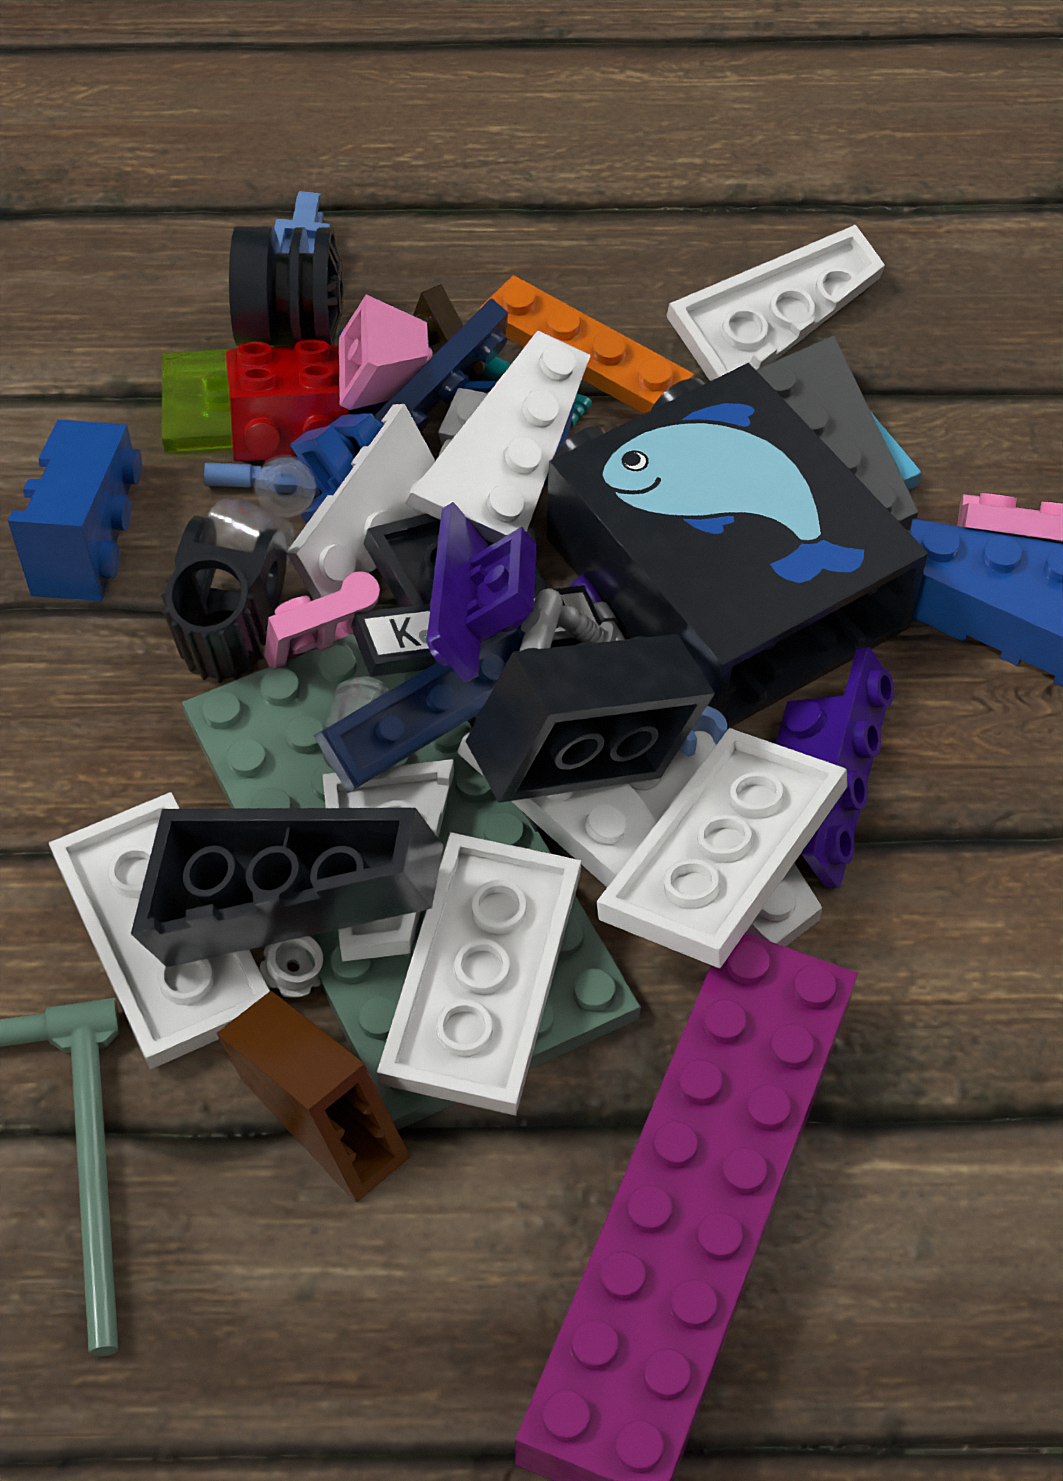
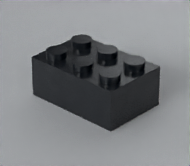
(587, 716)

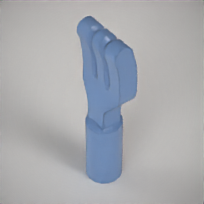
(245, 476)

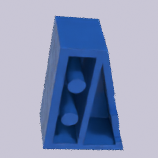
(76, 510)
(994, 591)

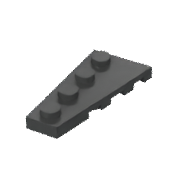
(828, 400)

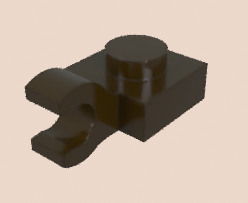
(442, 322)

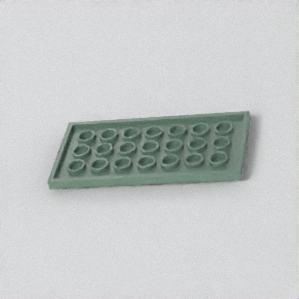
(267, 757)

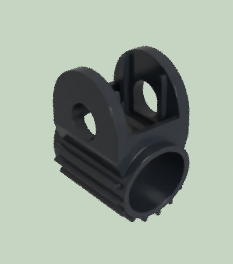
(191, 603)

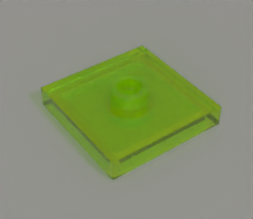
(195, 401)

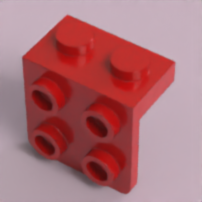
(280, 395)

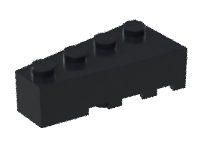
(279, 875)

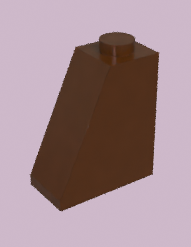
(316, 1093)

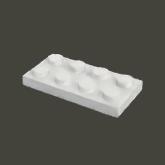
(722, 847)
(480, 974)
(165, 1006)

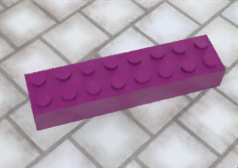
(687, 1221)

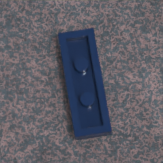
(446, 371)

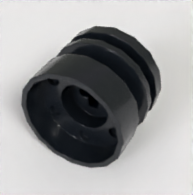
(284, 286)

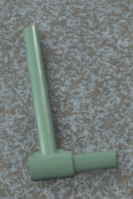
(82, 1031)

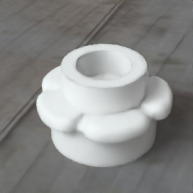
(275, 969)

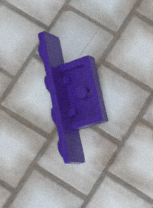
(477, 590)
(848, 735)

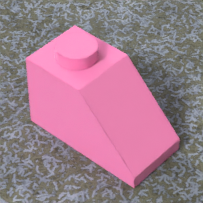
(379, 353)

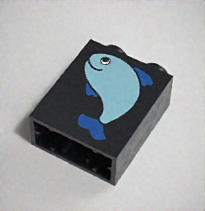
(736, 536)

